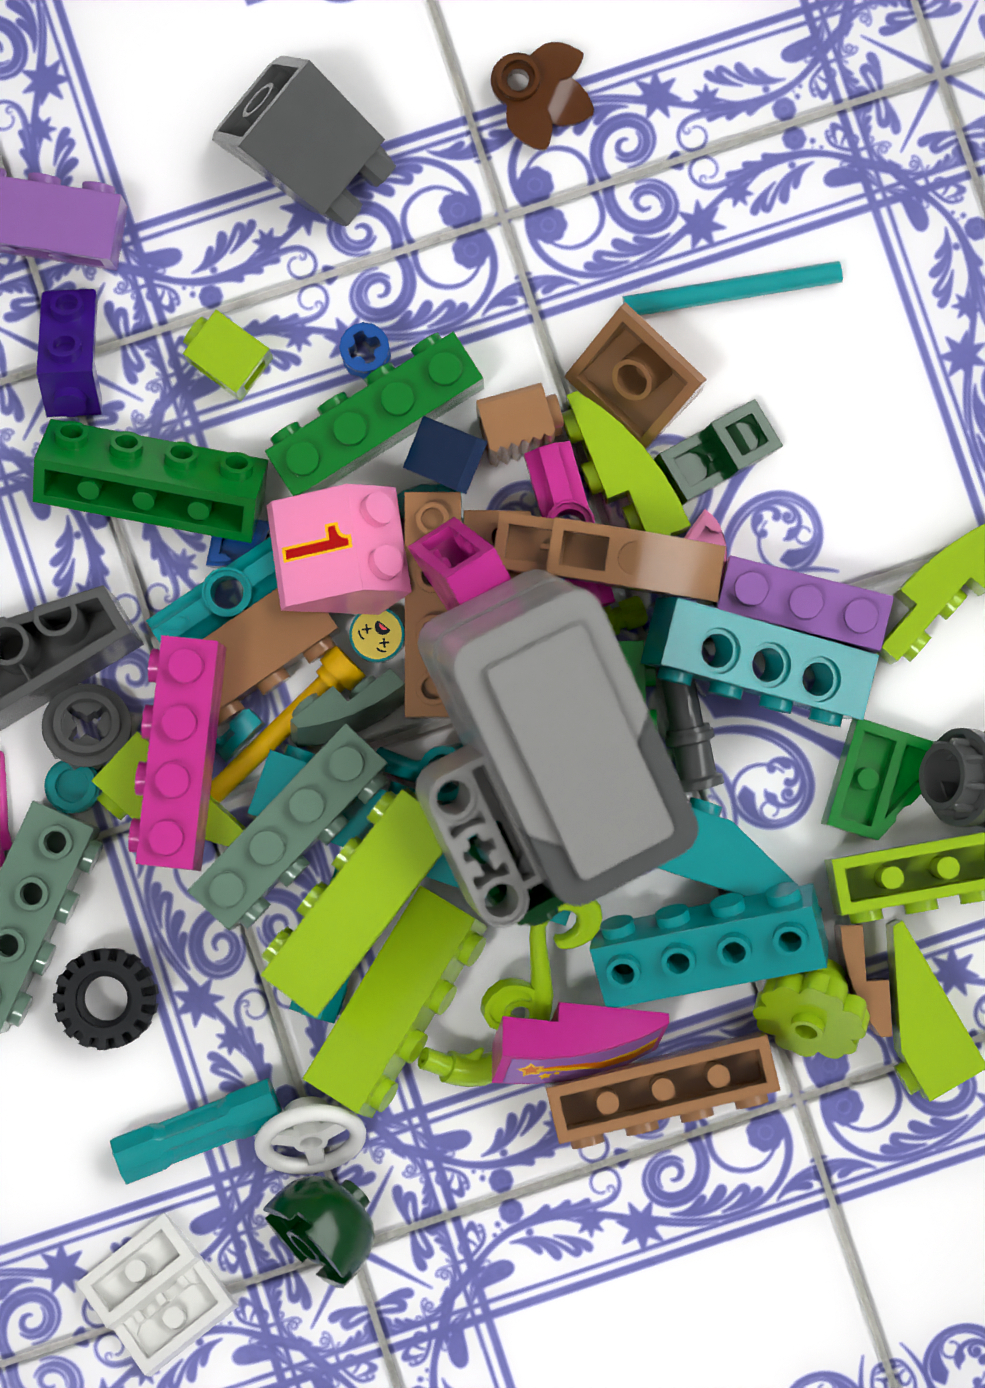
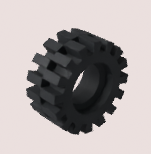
(73, 1009)

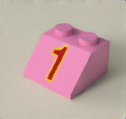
(339, 550)

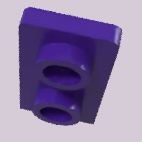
(67, 353)

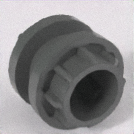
(955, 777)

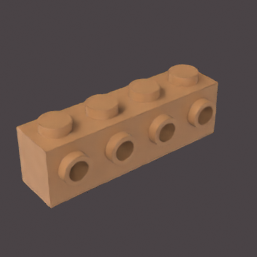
(663, 1087)

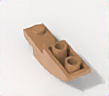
(610, 556)

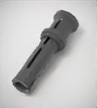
(690, 738)

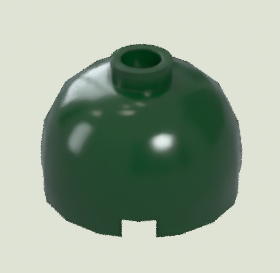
(325, 1225)

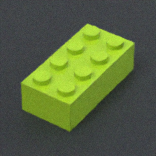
(357, 905)

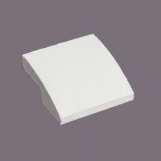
(157, 1294)

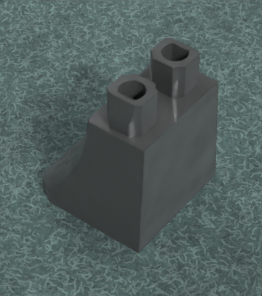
(305, 138)

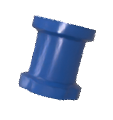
(374, 336)

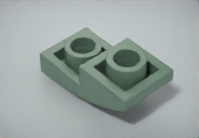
(322, 716)

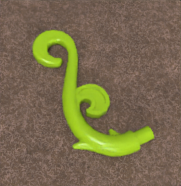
(506, 994)

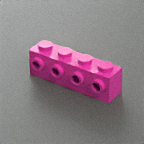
(180, 753)

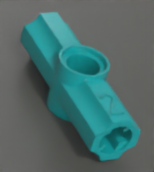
(197, 613)

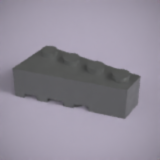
(59, 648)

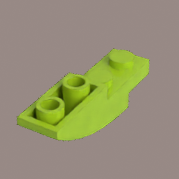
(622, 469)
(936, 591)

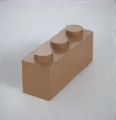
(264, 645)

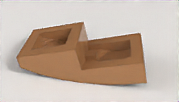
(873, 990)

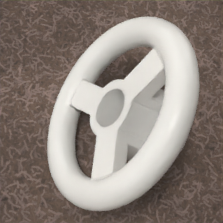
(308, 1127)

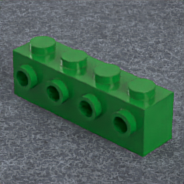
(376, 417)
(150, 480)

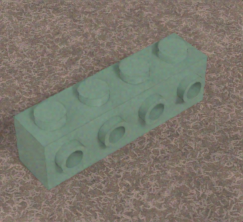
(292, 823)
(37, 895)

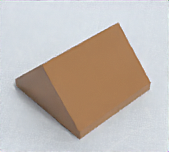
(636, 376)

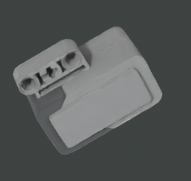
(548, 750)

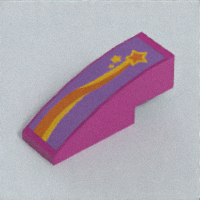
(574, 1043)

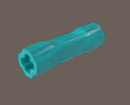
(194, 1132)

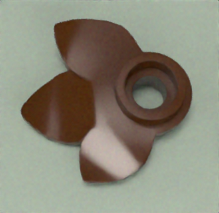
(548, 98)

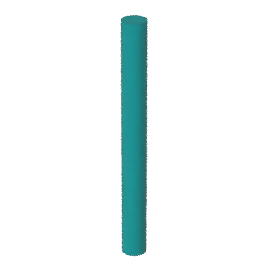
(735, 288)

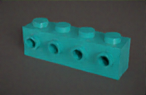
(709, 945)

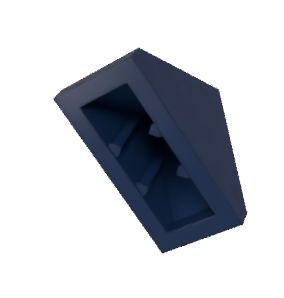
(444, 454)

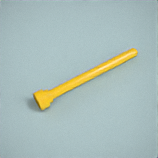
(335, 671)

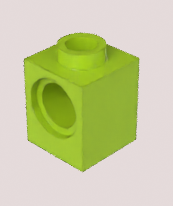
(226, 354)

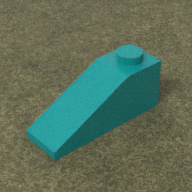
(725, 856)

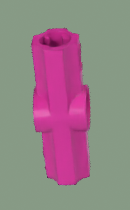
(561, 493)

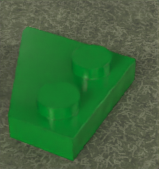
(874, 779)

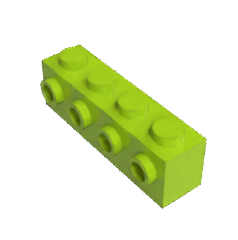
(908, 877)
(396, 1003)

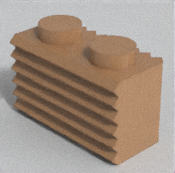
(518, 422)

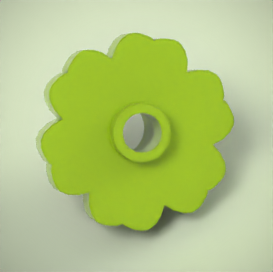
(812, 1012)

